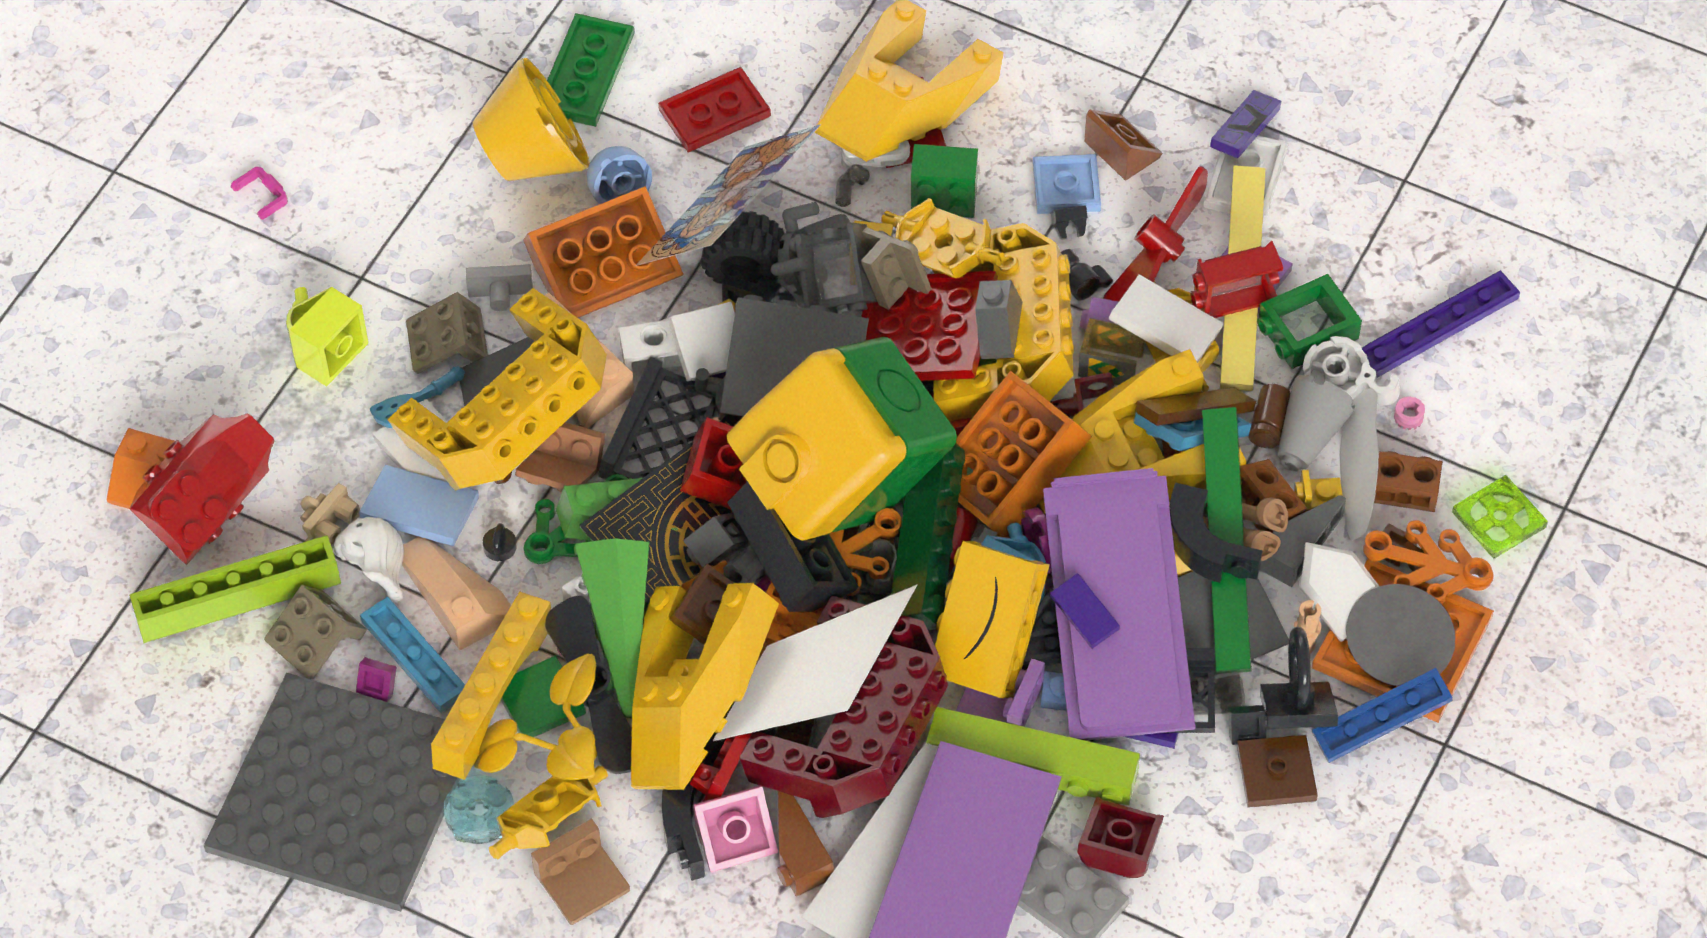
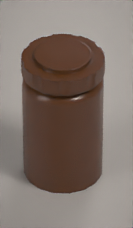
(1269, 416)

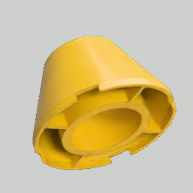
(527, 129)

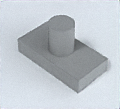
(499, 283)

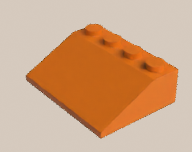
(595, 253)
(1015, 452)

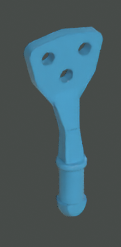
(386, 408)

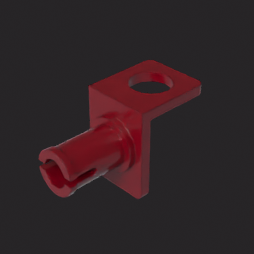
(1073, 405)

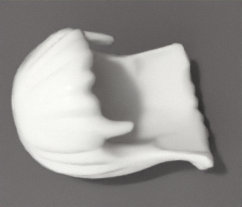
(376, 550)

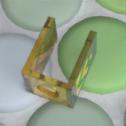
(1110, 338)

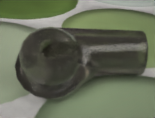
(847, 180)

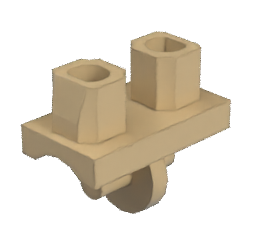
(324, 512)

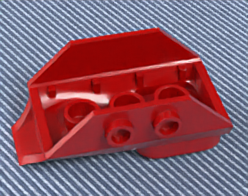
(203, 482)

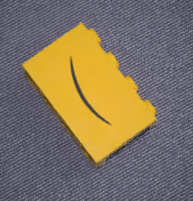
(988, 618)

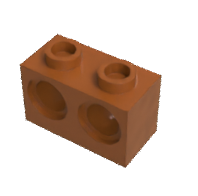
(1264, 481)
(1403, 487)

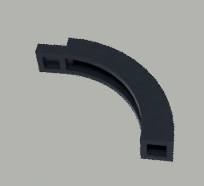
(677, 816)

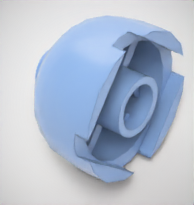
(616, 173)

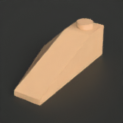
(456, 594)

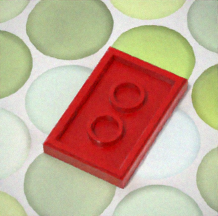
(714, 109)

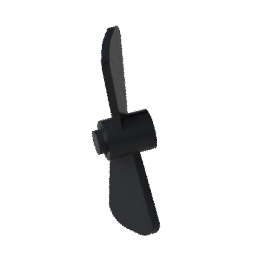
(574, 635)

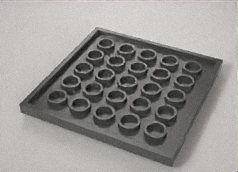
(336, 793)

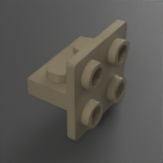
(892, 267)

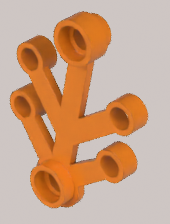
(867, 536)
(1433, 561)

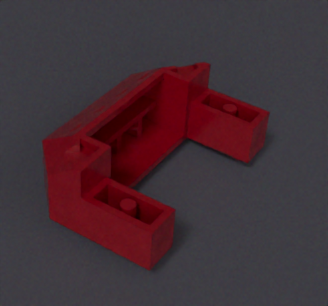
(868, 742)

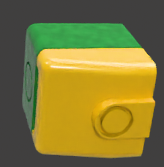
(841, 438)

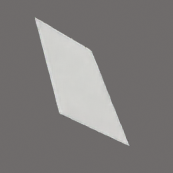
(815, 669)

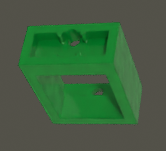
(1332, 301)

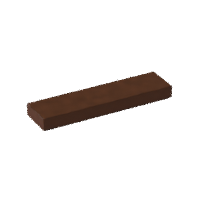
(1190, 406)

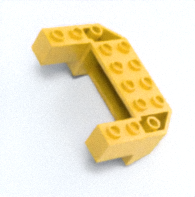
(1044, 333)
(518, 406)

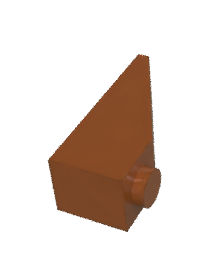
(801, 853)

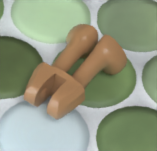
(1270, 514)

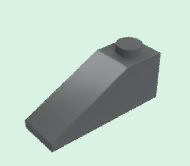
(1308, 527)

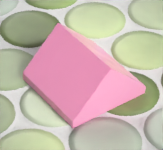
(734, 828)

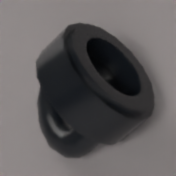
(499, 543)

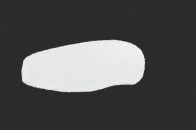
(1359, 463)

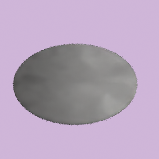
(1400, 633)

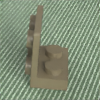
(445, 330)
(312, 630)

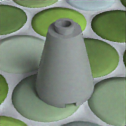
(1311, 421)

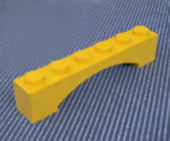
(464, 728)

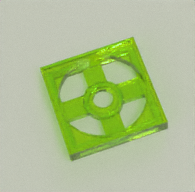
(1478, 528)

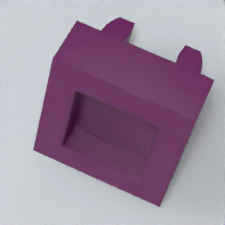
(376, 679)

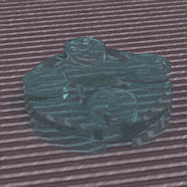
(463, 799)

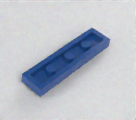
(1383, 715)

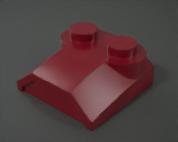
(1119, 839)

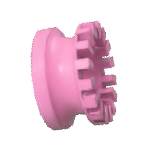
(1405, 421)

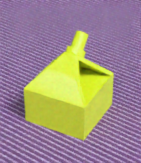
(325, 332)

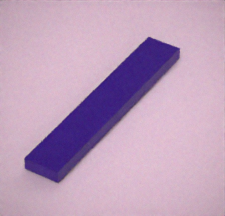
(1440, 323)

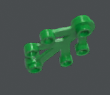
(550, 541)

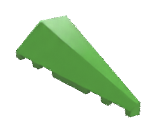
(616, 588)

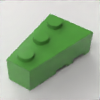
(584, 500)

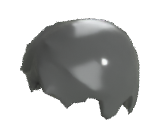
(879, 586)

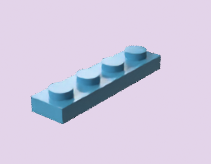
(413, 654)

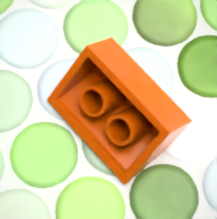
(131, 461)

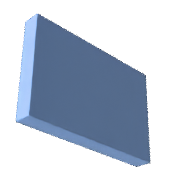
(420, 505)

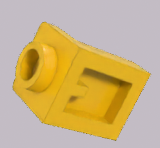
(1316, 491)

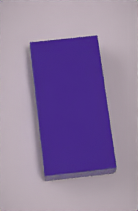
(1084, 610)

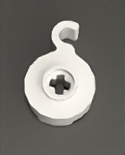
(1356, 371)

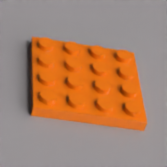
(1469, 623)

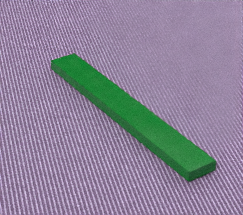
(1226, 523)

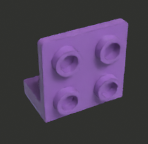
(1012, 709)

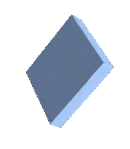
(1066, 182)

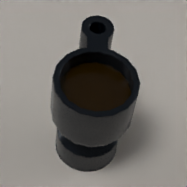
(1085, 279)

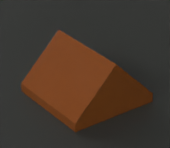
(1119, 143)

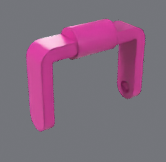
(270, 183)

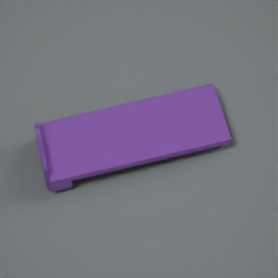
(1121, 544)
(967, 848)

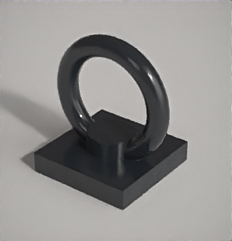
(1299, 701)

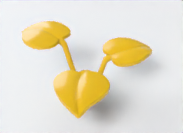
(576, 747)

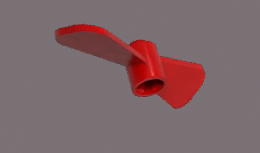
(1160, 238)

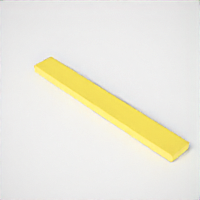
(1244, 234)

